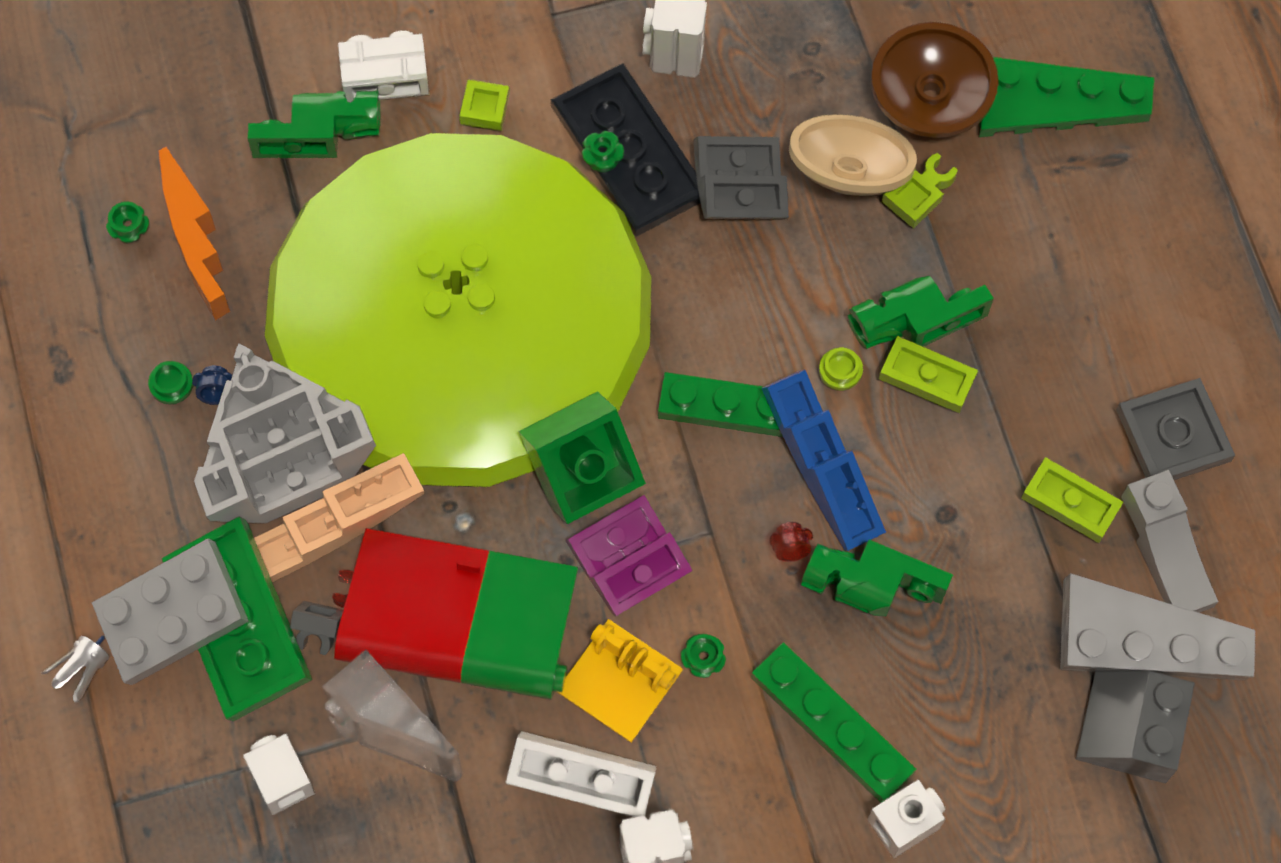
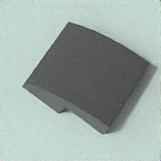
(740, 177)

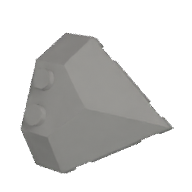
(277, 443)

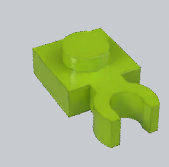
(920, 193)

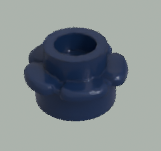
(211, 384)

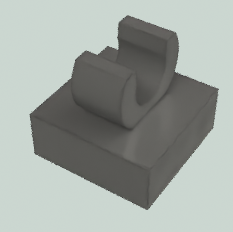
(316, 620)

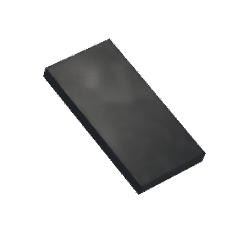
(654, 174)

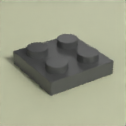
(1176, 431)

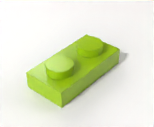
(928, 374)
(1072, 500)

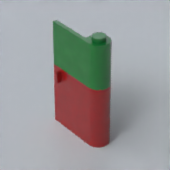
(458, 614)

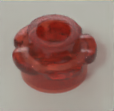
(791, 542)

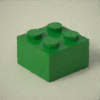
(582, 457)

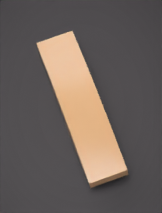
(338, 516)

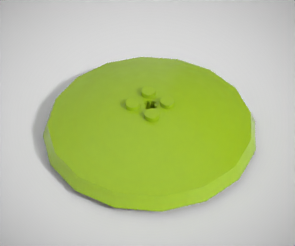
(460, 300)

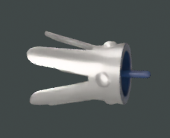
(85, 654)

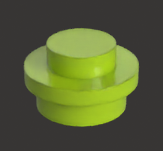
(841, 368)

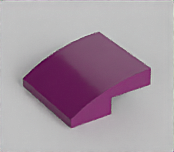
(629, 556)

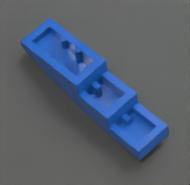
(823, 461)

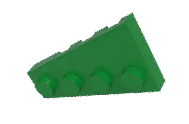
(1064, 96)

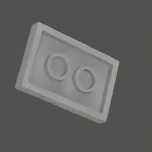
(169, 612)

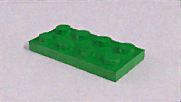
(262, 655)

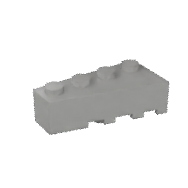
(1131, 632)

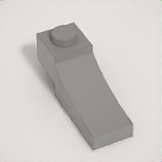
(1168, 542)

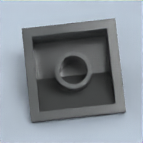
(1136, 723)

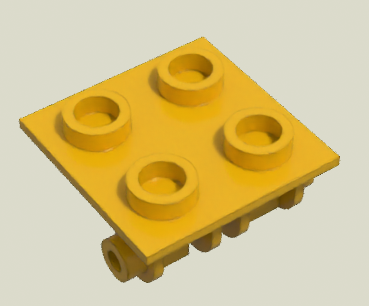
(619, 680)

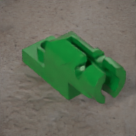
(316, 124)
(917, 313)
(875, 578)

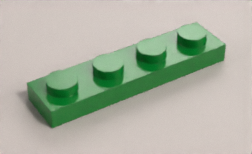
(833, 723)

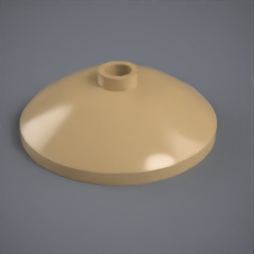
(852, 154)

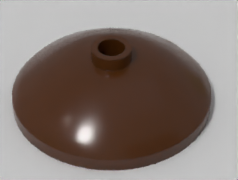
(938, 60)

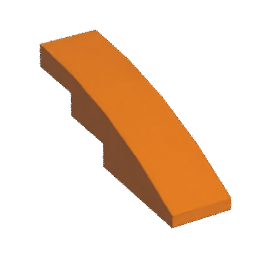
(191, 224)

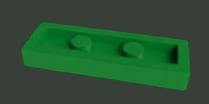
(716, 404)

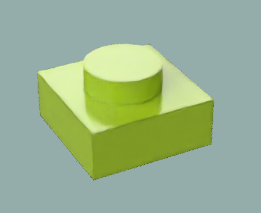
(484, 105)

